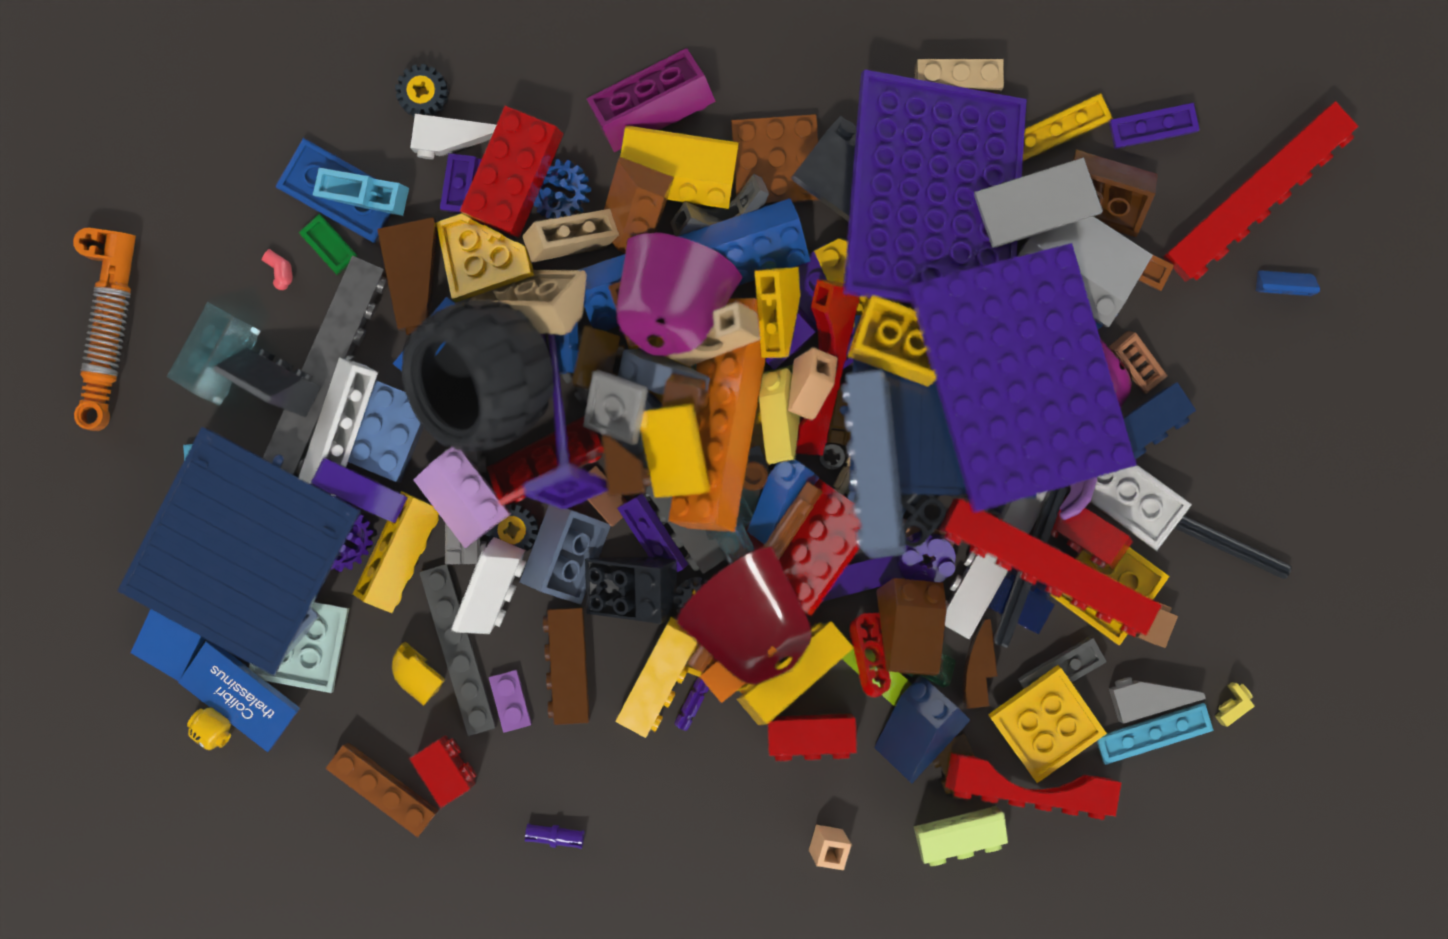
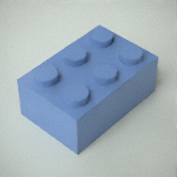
(386, 433)

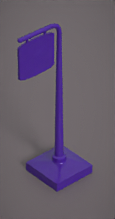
(567, 483)

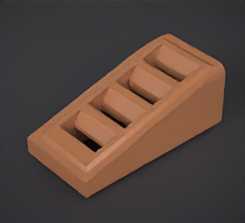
(1145, 355)

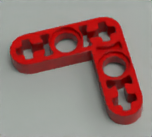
(875, 643)

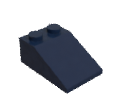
(919, 728)

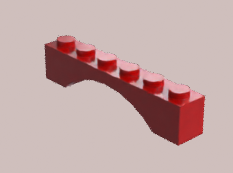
(834, 322)
(1087, 793)

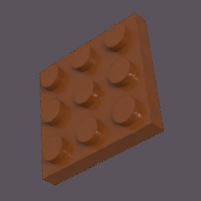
(774, 151)

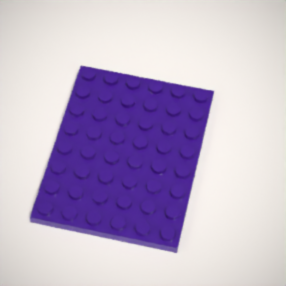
(915, 181)
(1022, 376)

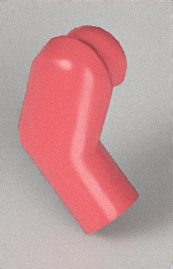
(282, 269)

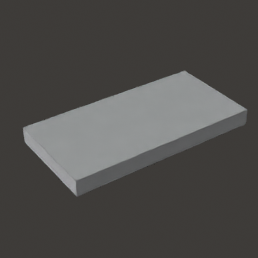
(1038, 203)

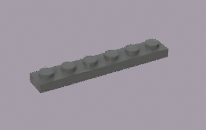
(457, 651)

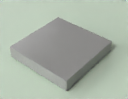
(615, 407)

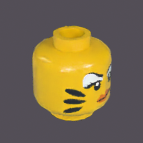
(209, 728)

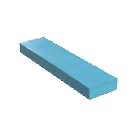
(1154, 733)

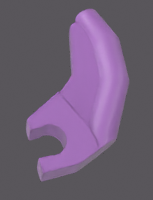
(1079, 497)

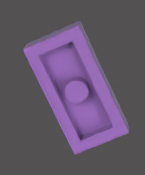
(510, 701)

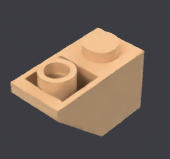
(811, 382)

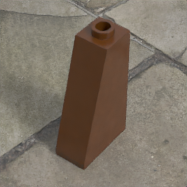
(409, 267)

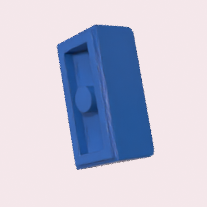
(1287, 283)

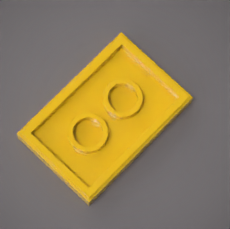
(673, 451)

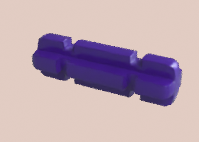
(691, 704)

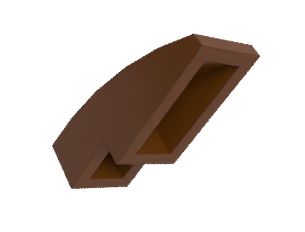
(978, 666)

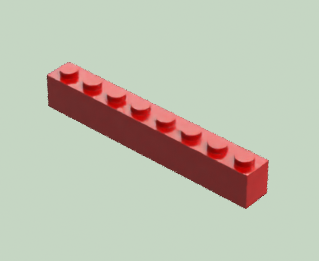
(1261, 191)
(1049, 566)

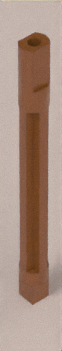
(779, 541)

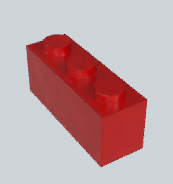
(1093, 536)

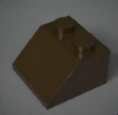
(596, 353)

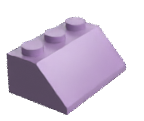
(461, 496)

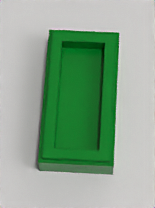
(328, 244)

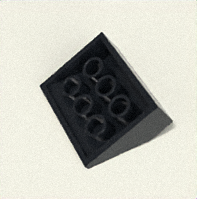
(829, 167)

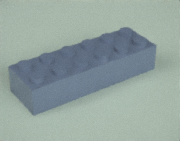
(875, 464)

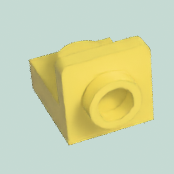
(1231, 709)

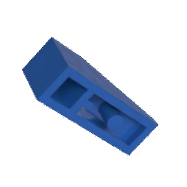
(779, 492)

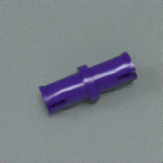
(554, 836)

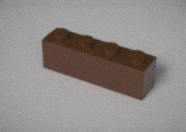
(568, 666)

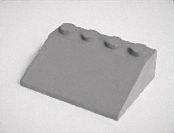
(1105, 259)

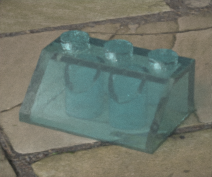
(211, 341)

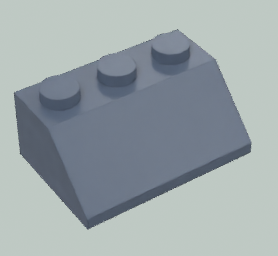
(560, 553)

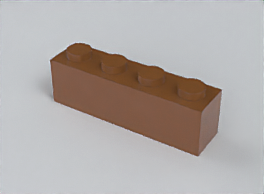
(382, 789)

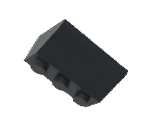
(270, 379)

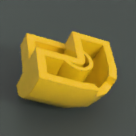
(414, 674)

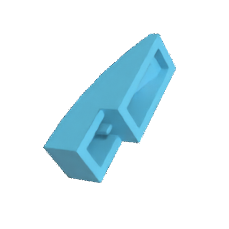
(361, 191)

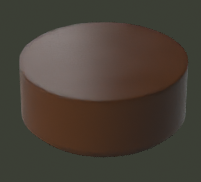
(755, 476)

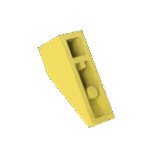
(778, 423)

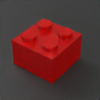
(444, 770)

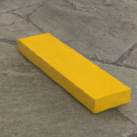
(1065, 126)

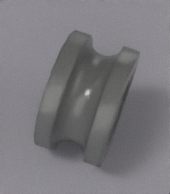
(836, 449)

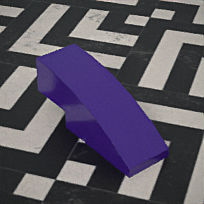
(359, 490)

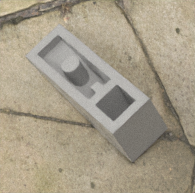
(1140, 699)

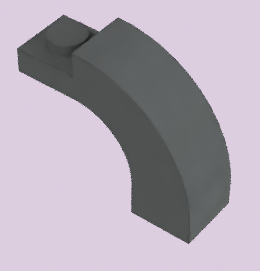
(693, 217)

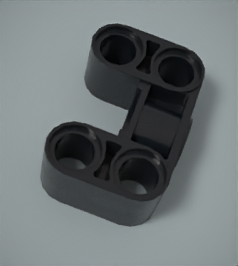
(915, 505)

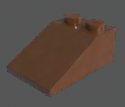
(912, 625)

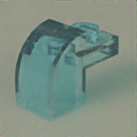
(737, 543)

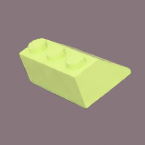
(961, 835)

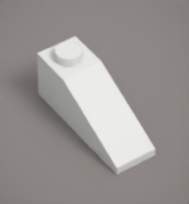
(445, 135)

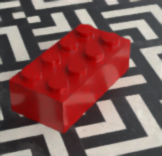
(511, 171)

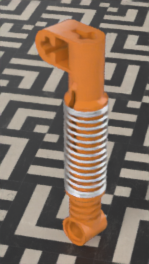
(107, 320)

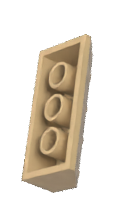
(548, 299)

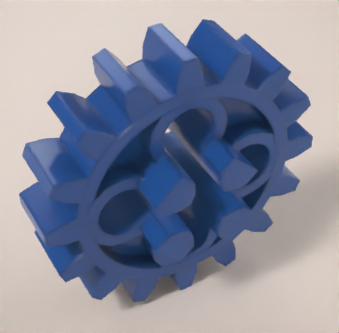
(574, 184)

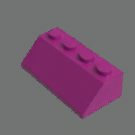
(652, 97)

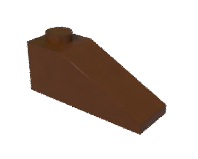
(685, 390)

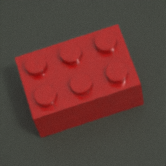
(811, 736)

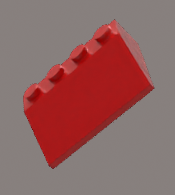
(541, 459)

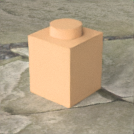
(829, 847)

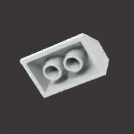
(490, 588)

